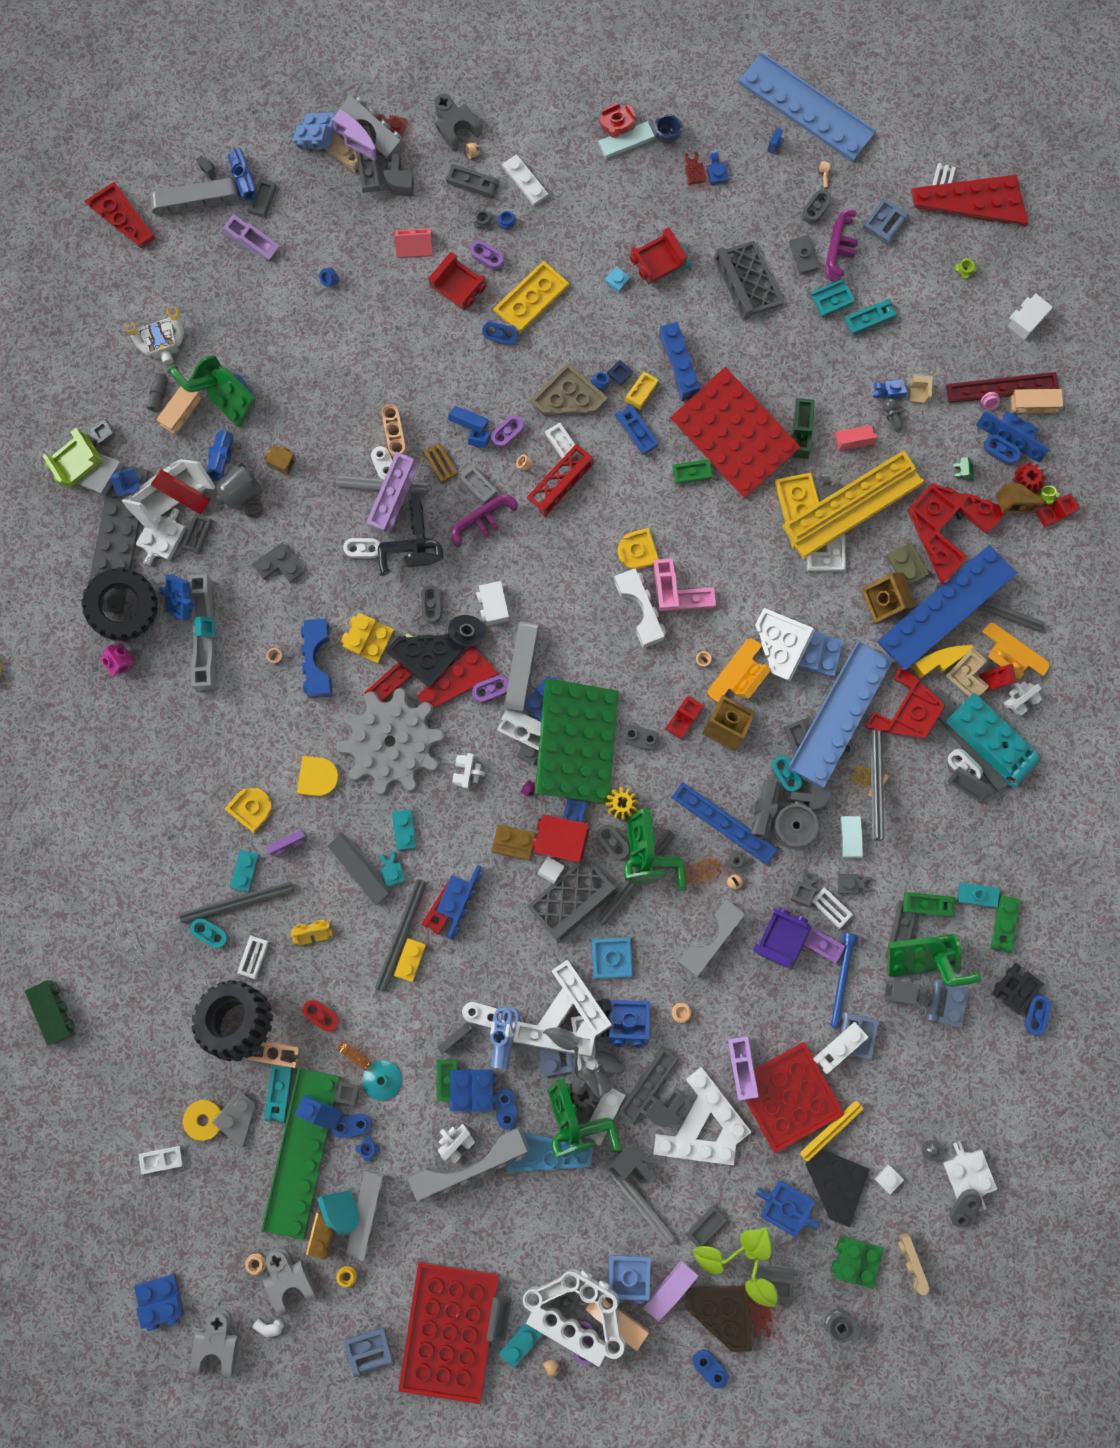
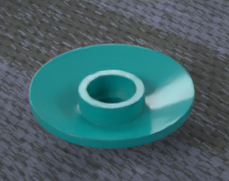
(392, 1077)

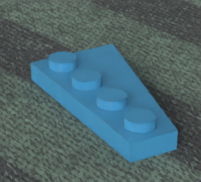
(542, 1157)

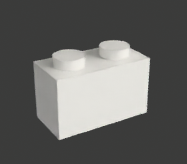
(1030, 316)
(493, 603)

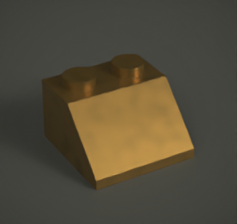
(889, 597)
(728, 723)

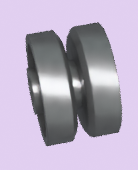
(783, 826)

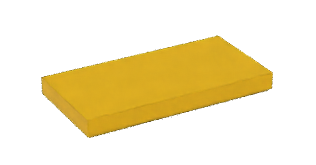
(531, 297)
(796, 495)

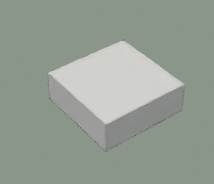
(550, 870)

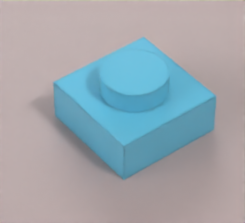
(617, 279)

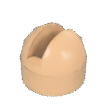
(471, 150)
(524, 463)
(270, 652)
(700, 661)
(731, 884)
(552, 1368)

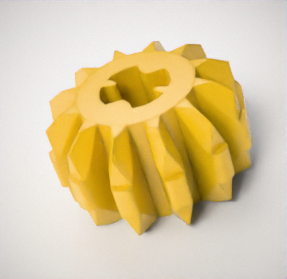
(615, 801)

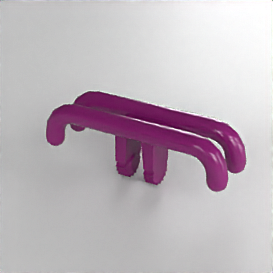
(837, 245)
(478, 515)

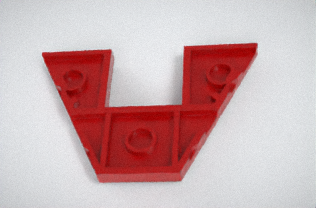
(935, 509)

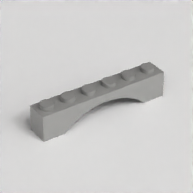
(203, 659)
(432, 1180)

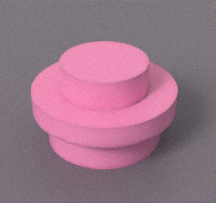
(990, 401)

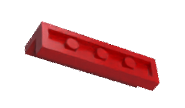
(566, 484)

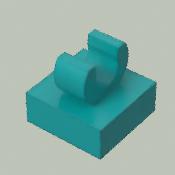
(204, 627)

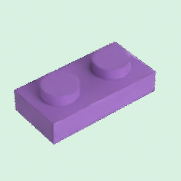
(280, 846)
(824, 945)

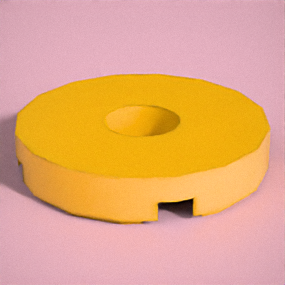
(191, 1123)

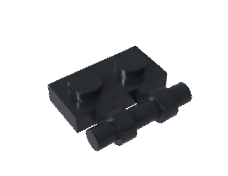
(1022, 993)

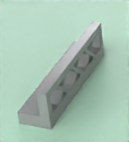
(367, 1209)

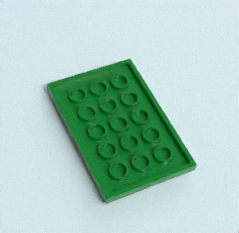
(576, 741)

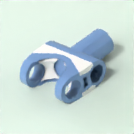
(502, 1047)

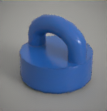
(328, 277)

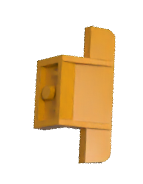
(1012, 651)
(741, 674)

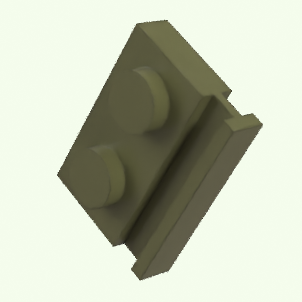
(907, 561)

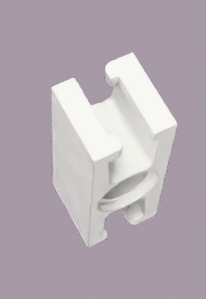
(512, 726)

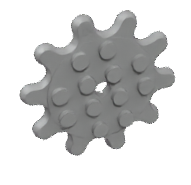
(411, 747)

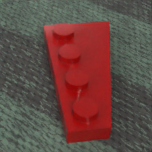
(117, 210)
(458, 678)

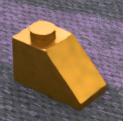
(1017, 499)

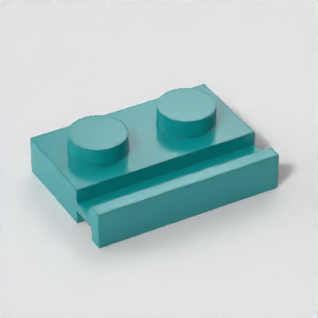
(832, 298)

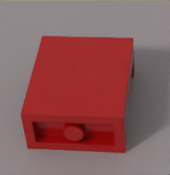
(659, 257)
(457, 282)
(561, 838)

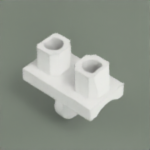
(1021, 693)
(467, 763)
(452, 1140)

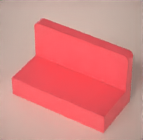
(413, 242)
(855, 438)

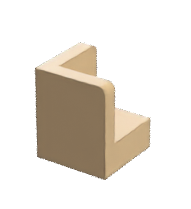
(921, 389)

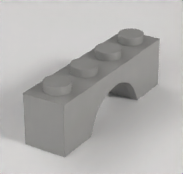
(386, 141)
(727, 919)

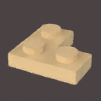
(964, 674)

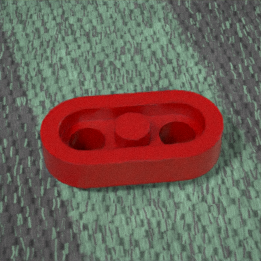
(321, 1015)

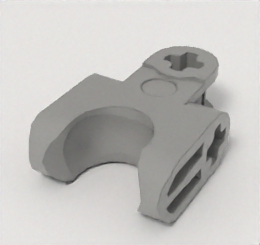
(284, 1276)
(216, 1342)

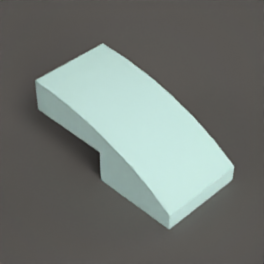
(851, 837)

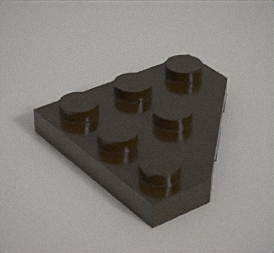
(723, 1313)

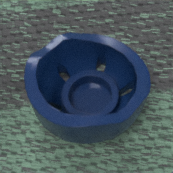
(665, 122)

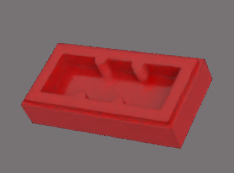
(999, 677)

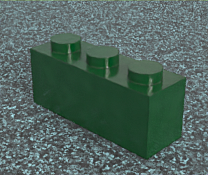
(50, 1012)

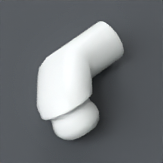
(268, 1330)

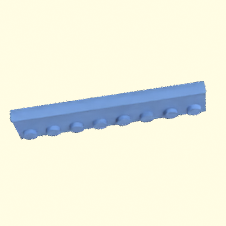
(807, 107)
(839, 715)

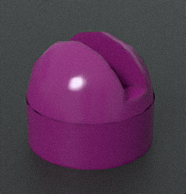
(528, 789)

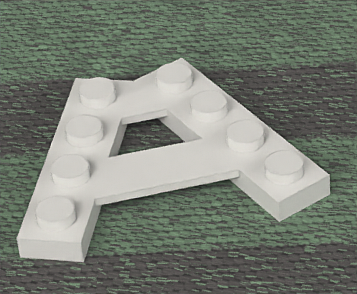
(572, 993)
(709, 1101)

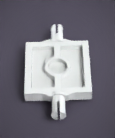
(163, 541)
(969, 1171)

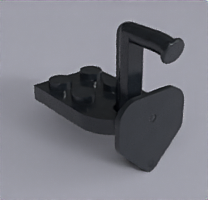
(417, 545)

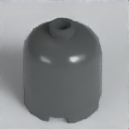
(237, 487)

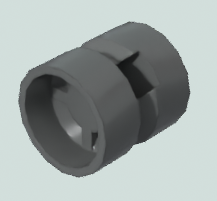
(839, 1326)

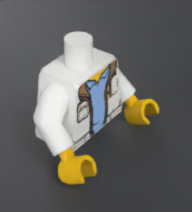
(159, 338)

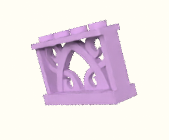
(393, 492)

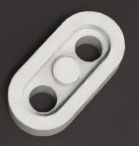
(381, 463)
(363, 546)
(966, 763)
(481, 1015)

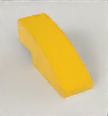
(940, 660)

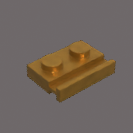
(513, 842)

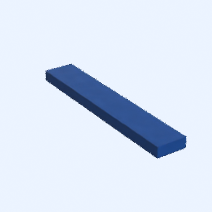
(723, 823)

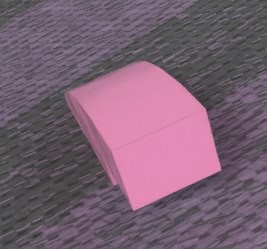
(666, 584)

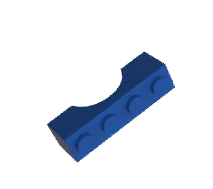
(676, 349)
(315, 635)

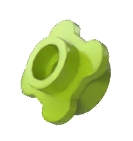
(969, 264)
(1048, 494)

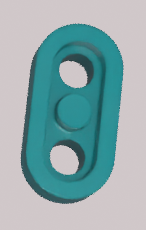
(785, 775)
(209, 934)

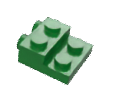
(857, 1262)

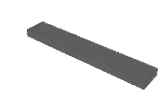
(989, 772)

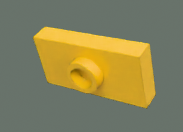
(642, 390)

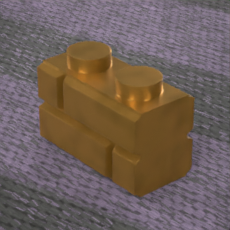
(320, 1238)

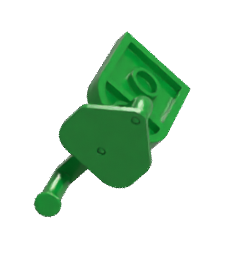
(221, 387)
(642, 852)
(928, 955)
(569, 1130)

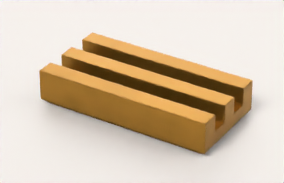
(433, 450)

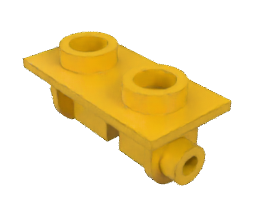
(303, 933)

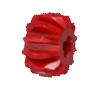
(1033, 473)

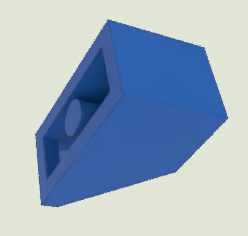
(318, 1112)

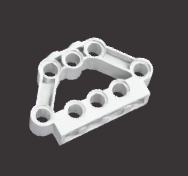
(557, 1332)

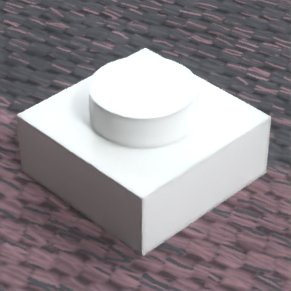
(889, 1179)

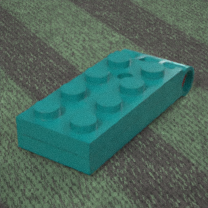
(994, 739)

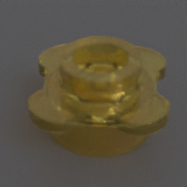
(857, 776)

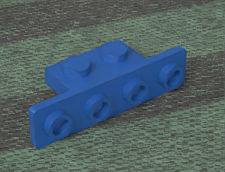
(1016, 432)
(456, 898)

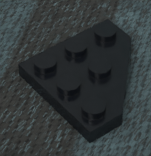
(425, 655)
(837, 1184)

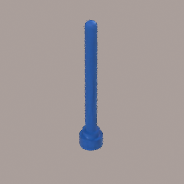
(849, 941)

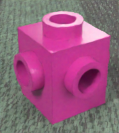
(116, 659)

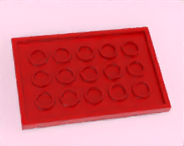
(735, 432)
(448, 1333)

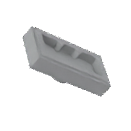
(478, 485)

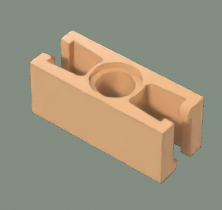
(1036, 401)
(178, 410)
(266, 1058)

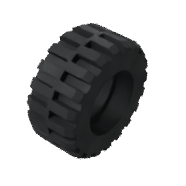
(114, 578)
(213, 1009)

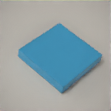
(612, 958)

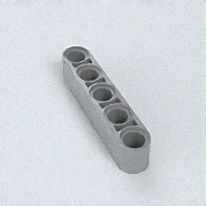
(194, 196)
(521, 666)

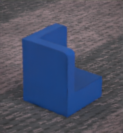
(125, 482)

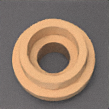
(249, 1266)

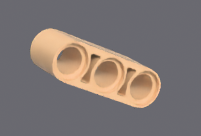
(390, 425)

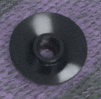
(466, 624)

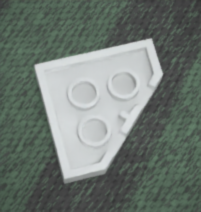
(783, 642)

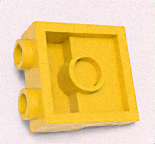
(367, 638)

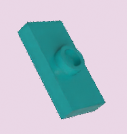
(978, 895)

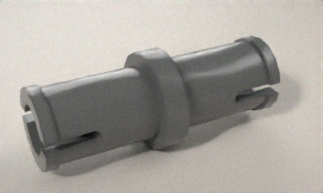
(157, 392)

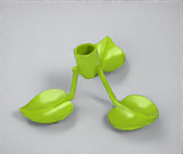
(756, 1246)

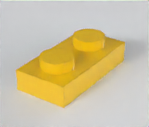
(410, 960)

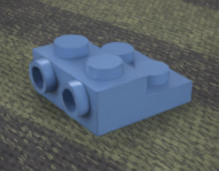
(315, 131)
(821, 655)
(630, 1277)

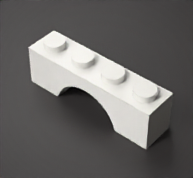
(630, 586)

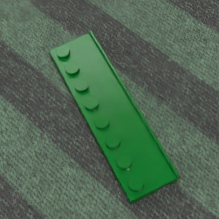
(299, 1159)

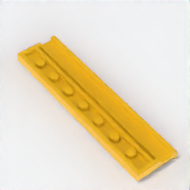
(853, 504)

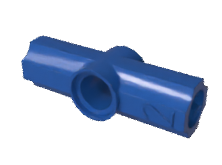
(242, 174)
(219, 455)

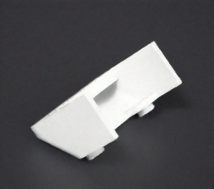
(150, 503)

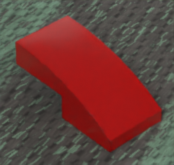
(1058, 510)
(684, 717)

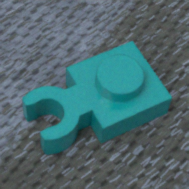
(392, 872)

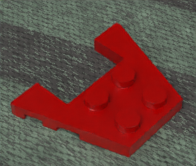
(916, 714)

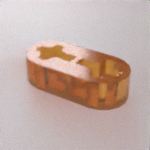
(699, 866)
(353, 1055)

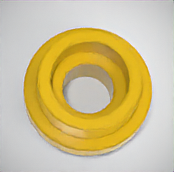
(340, 1279)

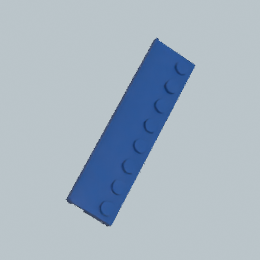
(947, 607)

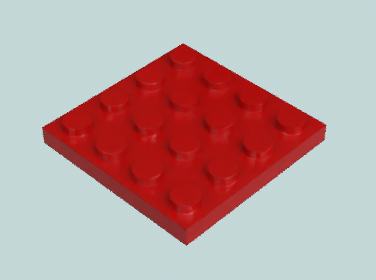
(792, 1098)

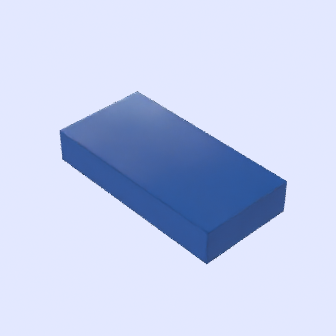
(468, 419)

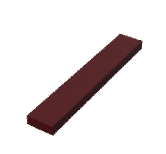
(1002, 386)

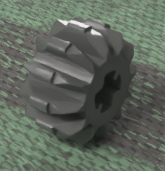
(587, 1101)

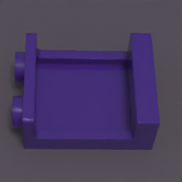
(783, 938)

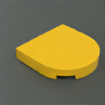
(637, 549)
(317, 777)
(250, 808)

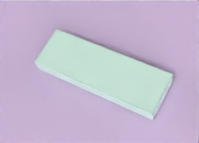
(639, 135)

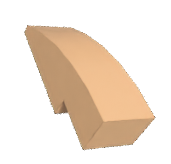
(630, 1329)

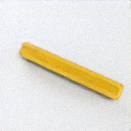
(831, 1131)

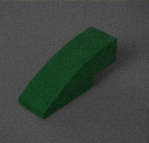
(803, 426)

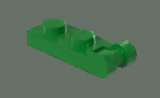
(928, 904)
(1005, 923)

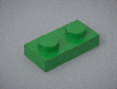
(692, 471)
(443, 1078)

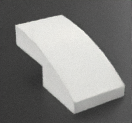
(160, 1160)

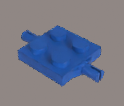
(177, 597)
(787, 1208)

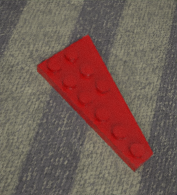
(980, 199)

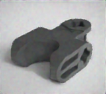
(454, 118)

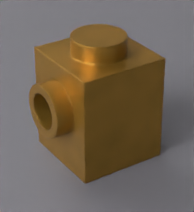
(280, 459)

